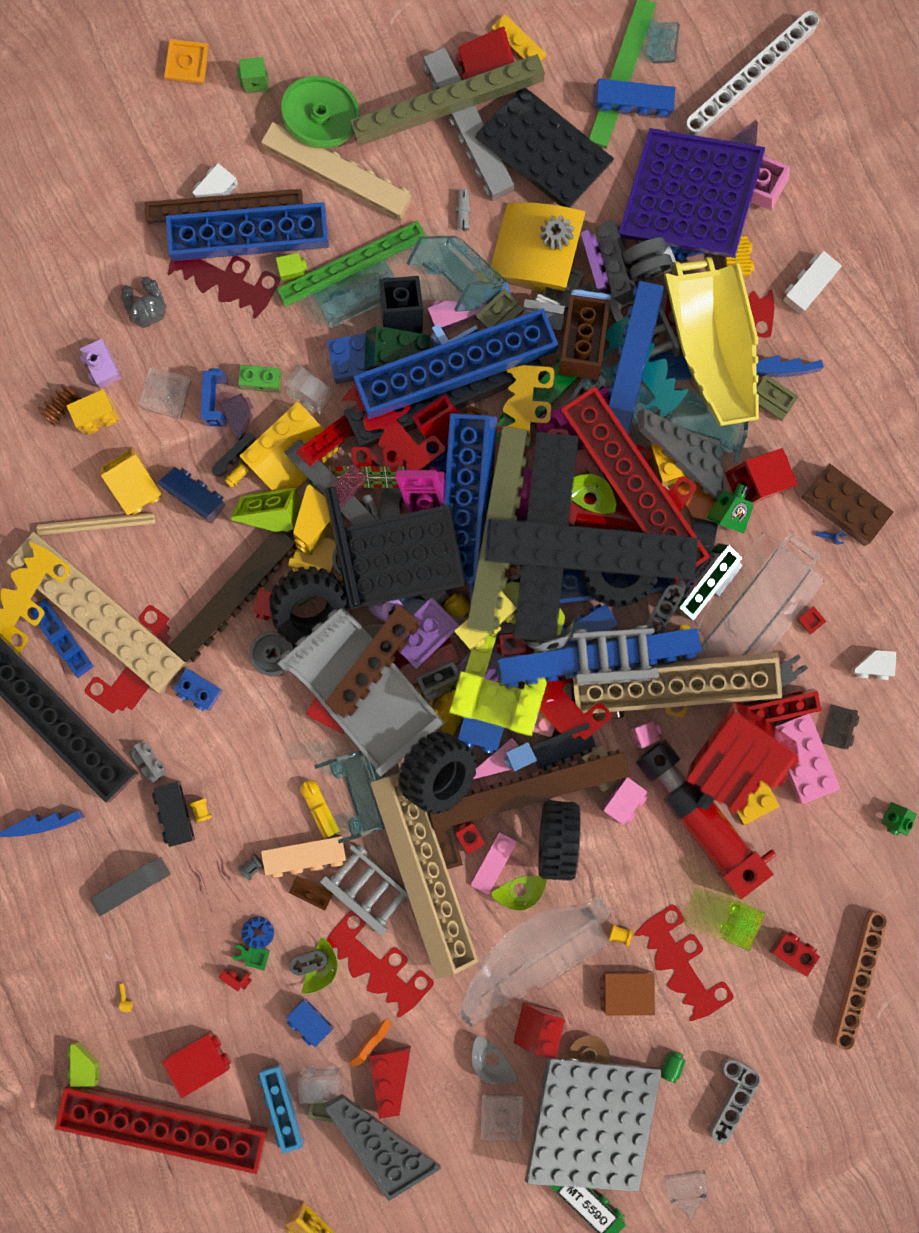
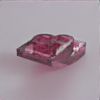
(349, 484)

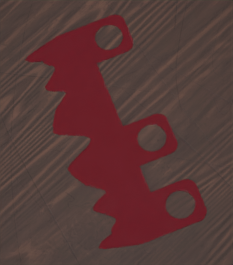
(230, 283)

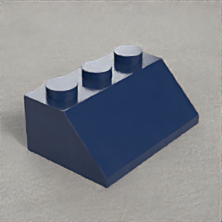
(193, 493)

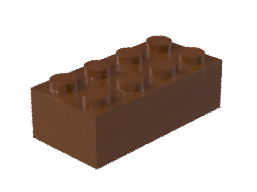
(584, 337)
(847, 504)

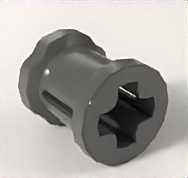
(251, 867)

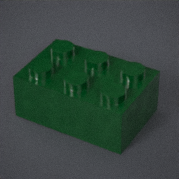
(389, 345)

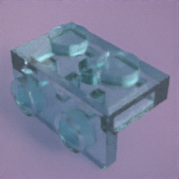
(662, 42)

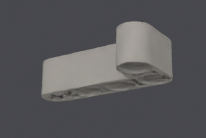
(730, 1103)

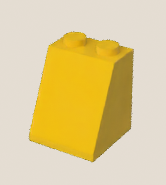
(664, 466)
(130, 481)
(312, 522)

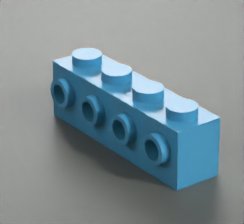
(281, 1107)

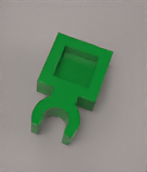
(254, 957)

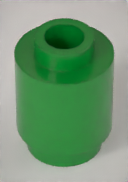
(673, 1066)

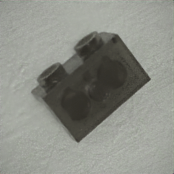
(840, 727)

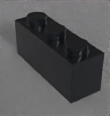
(173, 814)

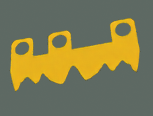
(521, 405)
(27, 580)

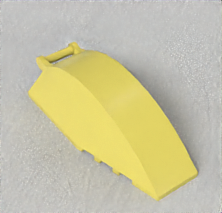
(717, 337)

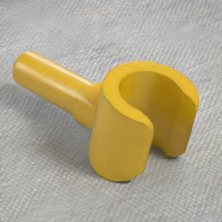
(124, 1006)

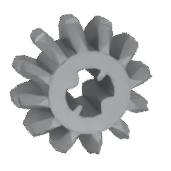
(554, 226)

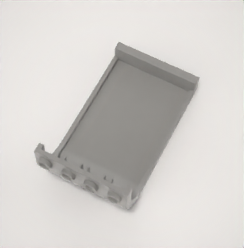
(392, 713)

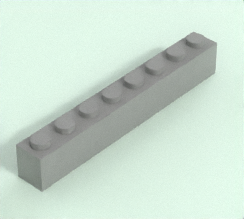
(467, 123)

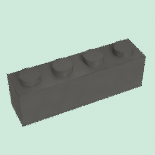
(612, 249)

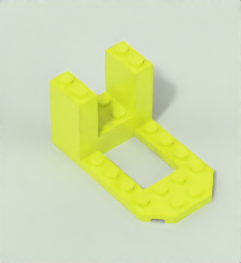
(494, 703)

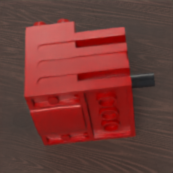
(739, 757)

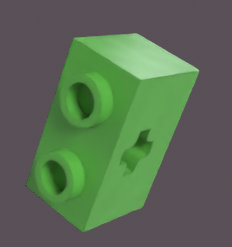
(253, 75)
(260, 378)

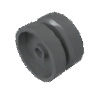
(647, 259)
(261, 650)

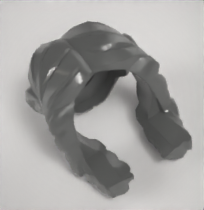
(145, 309)

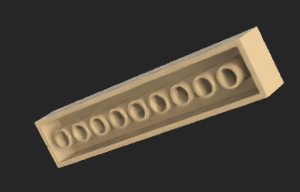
(105, 619)
(690, 684)
(425, 879)

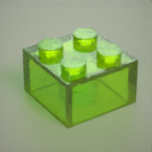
(742, 925)

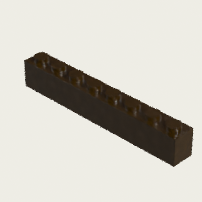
(232, 596)

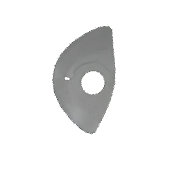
(553, 644)
(498, 1074)

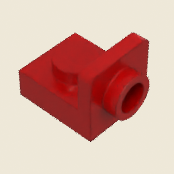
(232, 979)

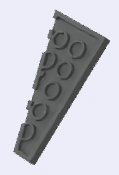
(692, 454)
(384, 1153)

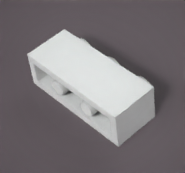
(811, 282)

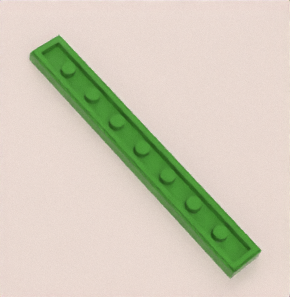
(624, 66)
(350, 264)

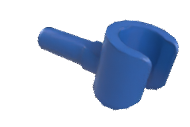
(834, 537)

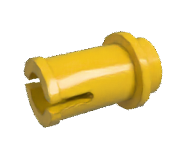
(236, 475)

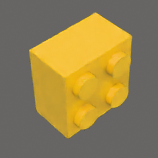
(93, 412)

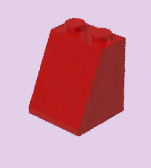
(484, 53)
(763, 475)
(539, 1030)
(196, 1064)

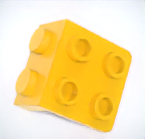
(319, 558)

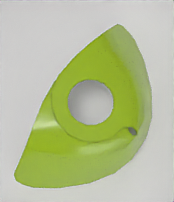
(587, 484)
(534, 889)
(316, 980)

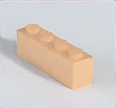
(303, 855)

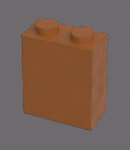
(628, 993)

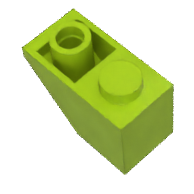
(83, 1066)

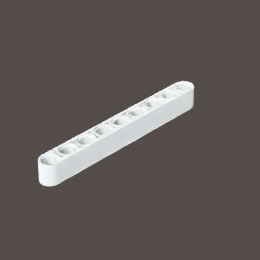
(757, 67)

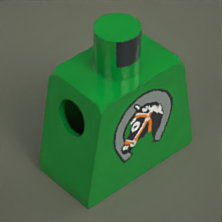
(732, 509)

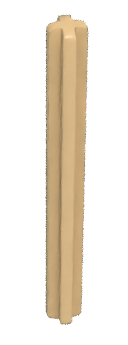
(96, 523)

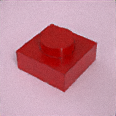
(811, 620)

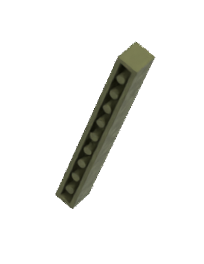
(447, 100)
(502, 506)

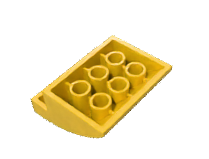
(522, 254)

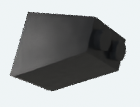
(401, 303)

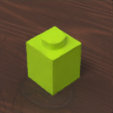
(291, 266)

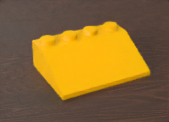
(267, 453)
(306, 1221)

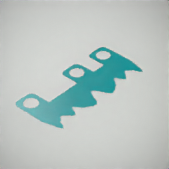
(654, 373)

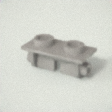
(144, 754)

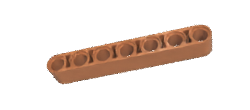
(861, 990)

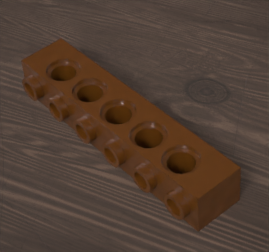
(337, 699)

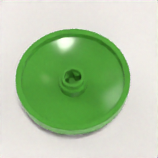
(319, 111)

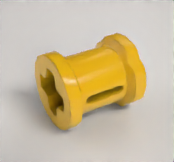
(200, 810)
(620, 935)

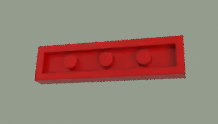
(325, 442)

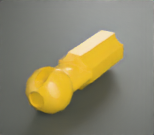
(325, 821)

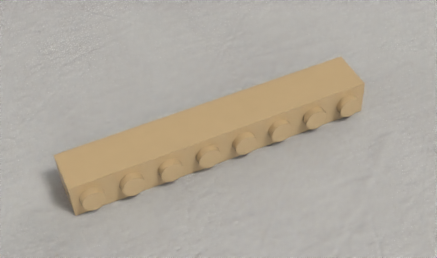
(338, 172)

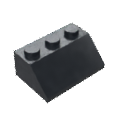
(562, 748)

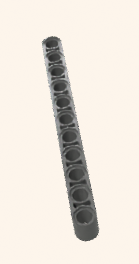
(353, 509)

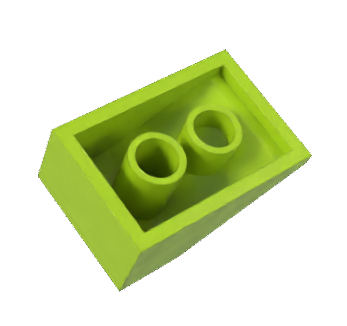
(269, 510)

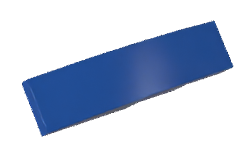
(775, 368)
(63, 640)
(35, 825)

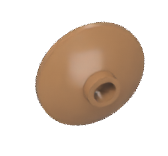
(590, 1043)

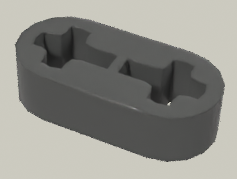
(307, 957)

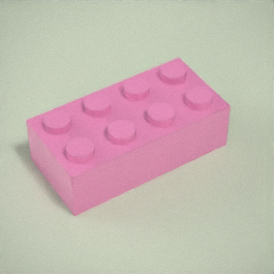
(813, 774)

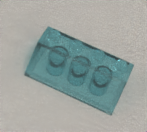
(353, 294)

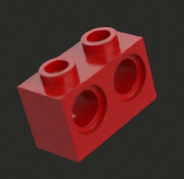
(793, 956)

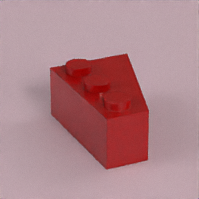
(389, 1078)

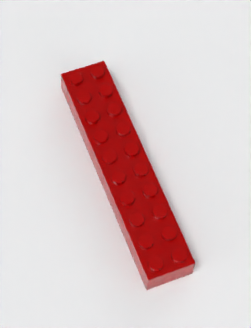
(626, 468)
(161, 1128)

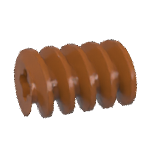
(59, 404)

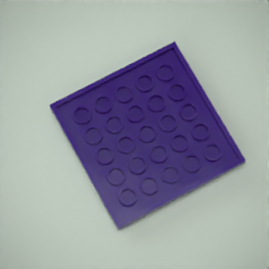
(692, 192)

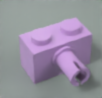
(100, 363)

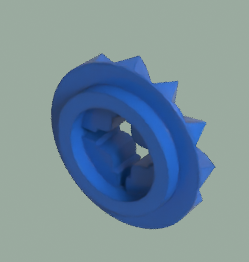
(259, 941)

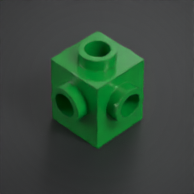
(898, 819)

